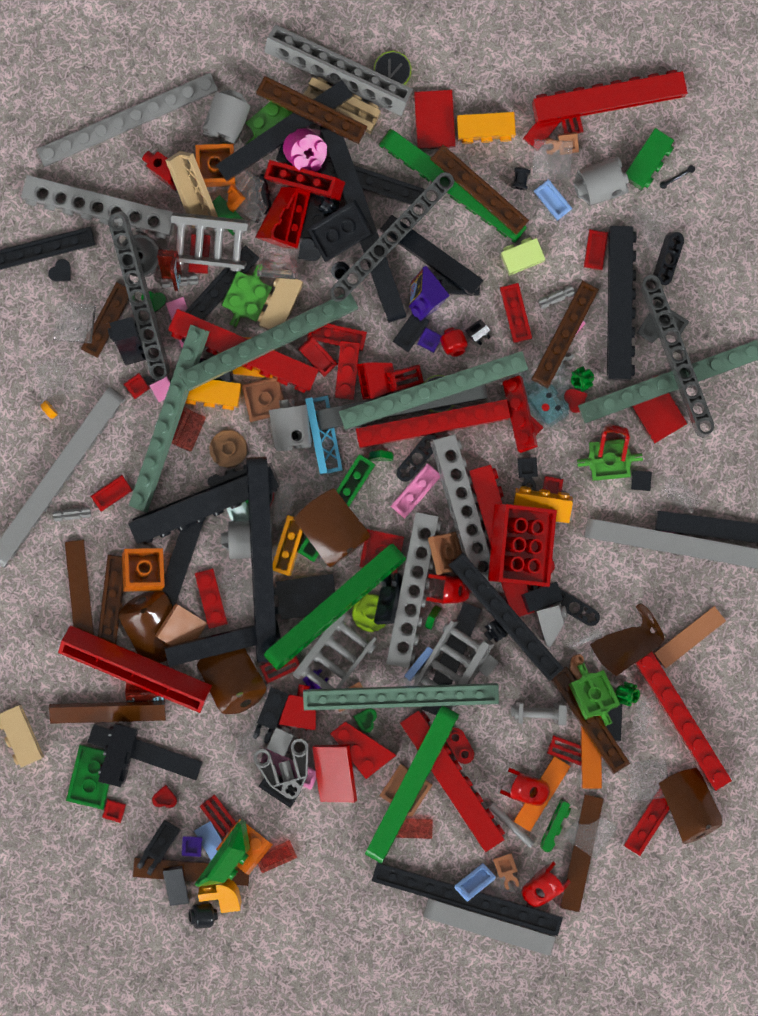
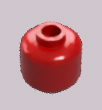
(454, 342)

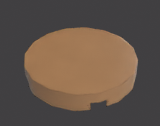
(233, 453)

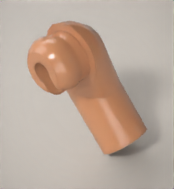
(575, 661)

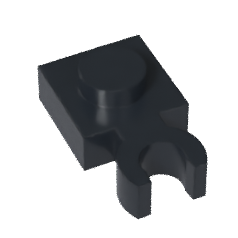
(527, 469)

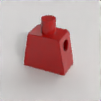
(158, 167)
(374, 379)
(294, 712)

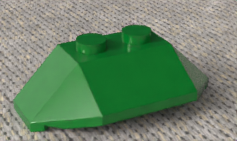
(227, 858)

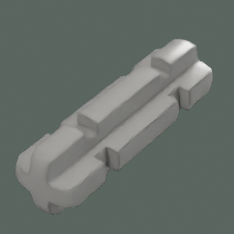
(185, 280)
(556, 296)
(71, 514)

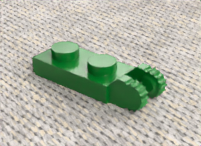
(554, 827)

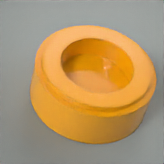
(48, 409)

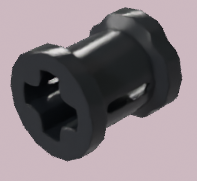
(520, 178)

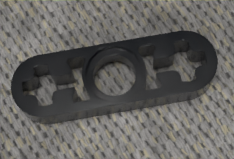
(675, 254)
(404, 466)

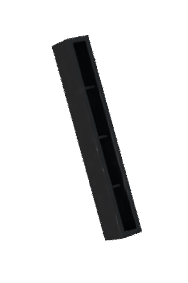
(620, 303)
(195, 507)

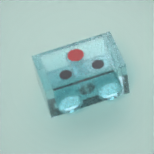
(549, 405)

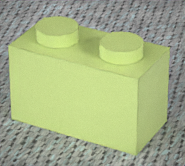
(522, 256)

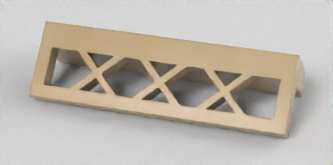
(189, 188)

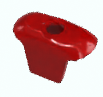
(618, 429)
(451, 589)
(522, 786)
(545, 881)

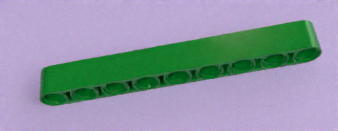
(420, 161)
(334, 606)
(412, 784)

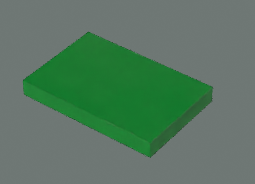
(84, 783)

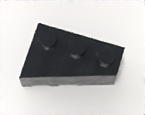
(127, 339)
(118, 754)

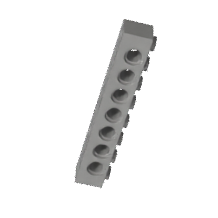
(334, 68)
(34, 185)
(455, 504)
(396, 658)

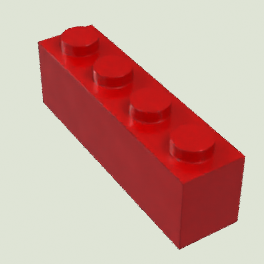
(304, 179)

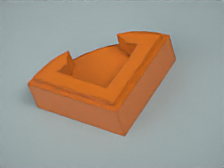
(235, 198)

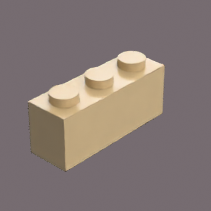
(280, 302)
(20, 736)

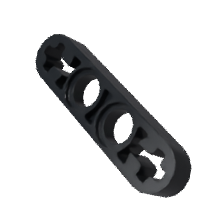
(568, 599)

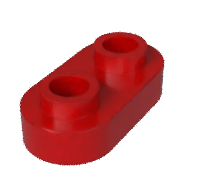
(460, 745)

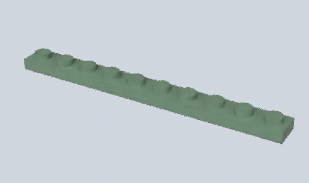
(267, 342)
(666, 382)
(433, 390)
(167, 421)
(401, 696)

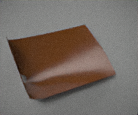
(331, 527)
(144, 626)
(627, 646)
(232, 674)
(691, 804)

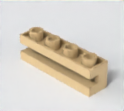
(353, 108)

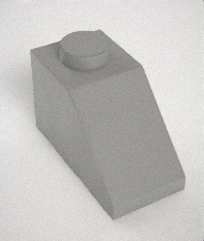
(551, 621)

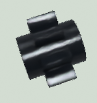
(494, 631)

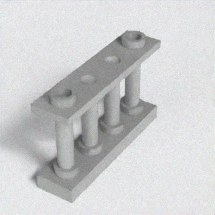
(219, 225)
(328, 640)
(472, 665)
(557, 713)

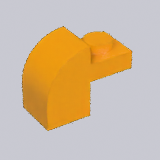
(226, 893)

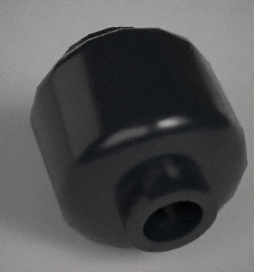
(202, 915)

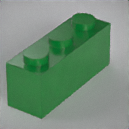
(649, 159)

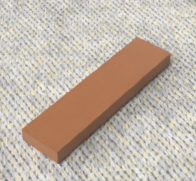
(689, 637)

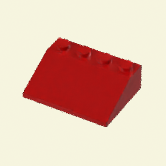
(522, 545)

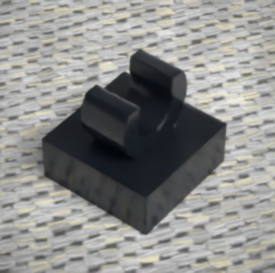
(477, 331)

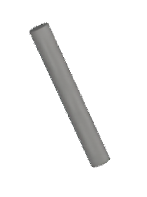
(507, 821)

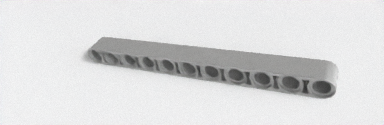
(58, 474)
(671, 543)

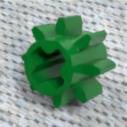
(582, 378)
(627, 693)

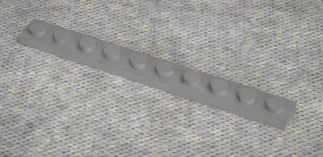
(127, 120)

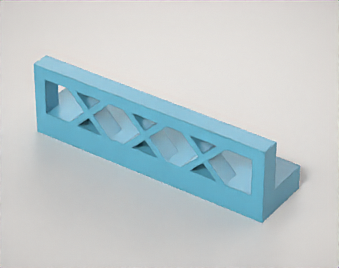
(317, 438)

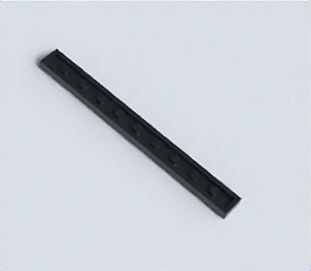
(480, 903)

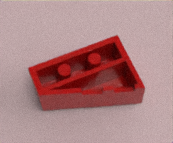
(285, 218)
(365, 751)

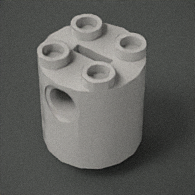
(226, 116)
(601, 181)
(287, 421)
(237, 539)

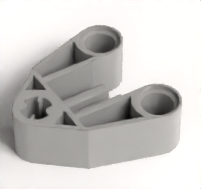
(270, 773)

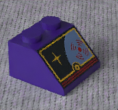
(426, 294)

